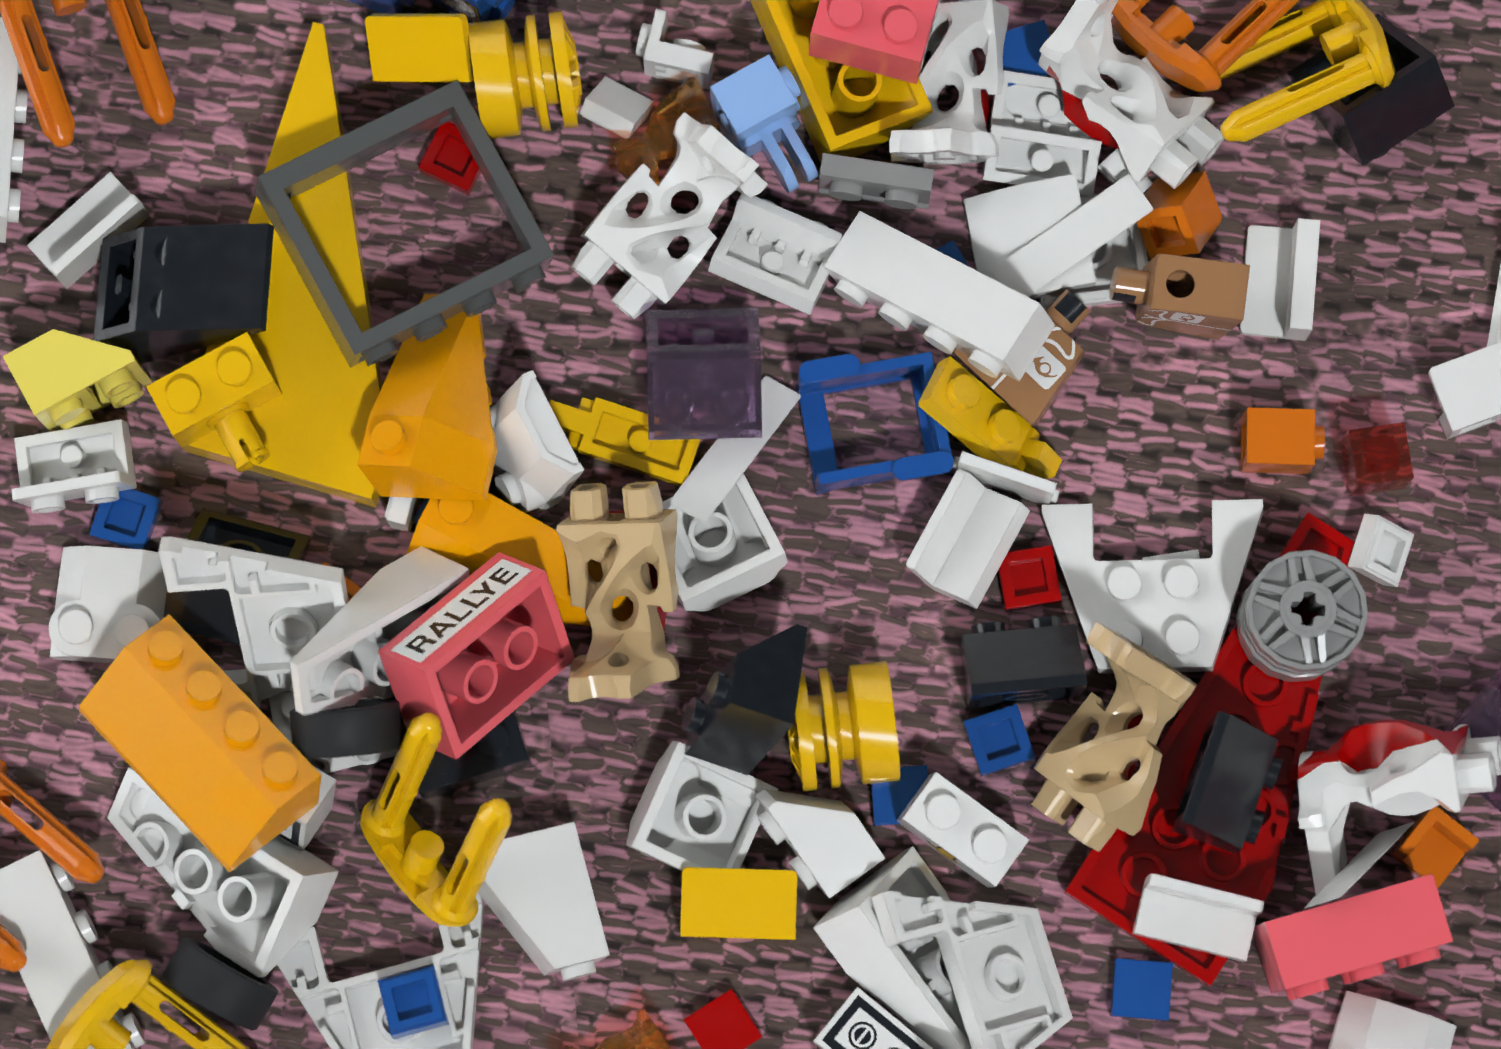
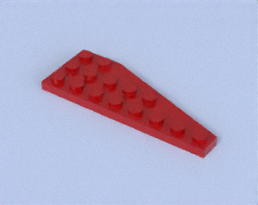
(1114, 878)

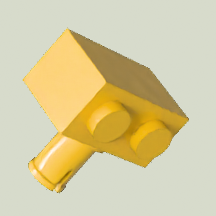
(217, 395)

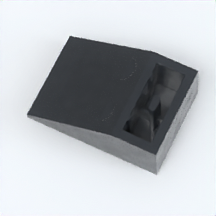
(183, 287)

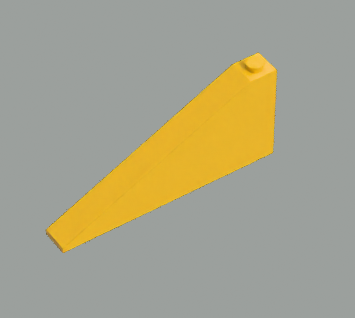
(324, 404)

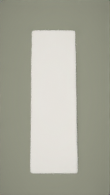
(1074, 237)
(731, 456)
(1359, 865)

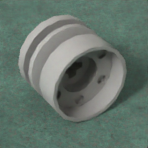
(1275, 636)

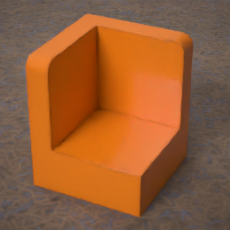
(1180, 216)
(1434, 845)

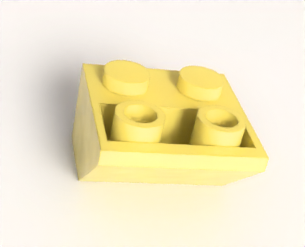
(74, 377)

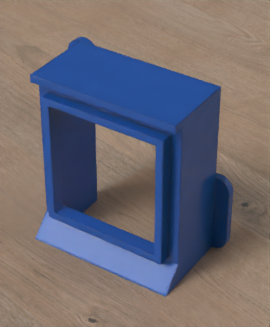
(844, 374)

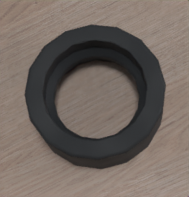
(348, 731)
(219, 984)

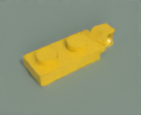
(985, 421)
(621, 438)

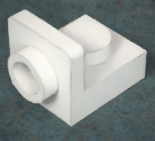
(675, 60)

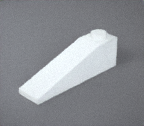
(344, 656)
(248, 913)
(903, 977)

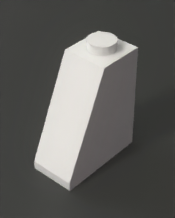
(547, 900)

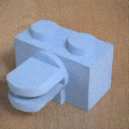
(759, 111)

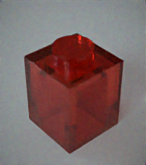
(1376, 459)

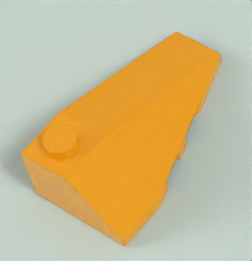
(434, 419)
(477, 530)

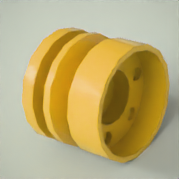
(524, 74)
(846, 727)

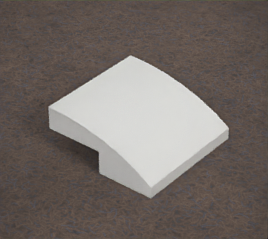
(1037, 136)
(1016, 215)

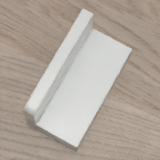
(76, 237)
(1281, 280)
(1469, 390)
(966, 539)
(1196, 917)

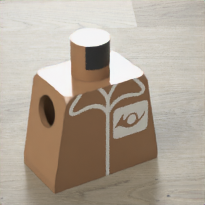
(1204, 300)
(1050, 367)

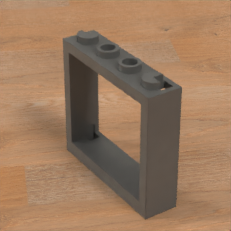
(361, 145)

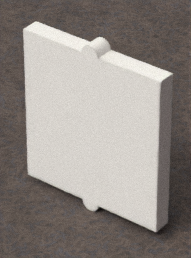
(1008, 479)

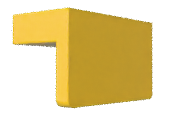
(419, 47)
(738, 903)

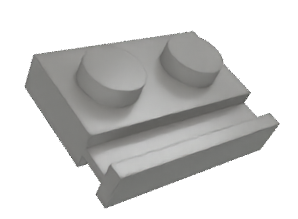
(875, 181)

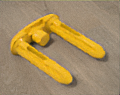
(1351, 43)
(414, 854)
(132, 981)

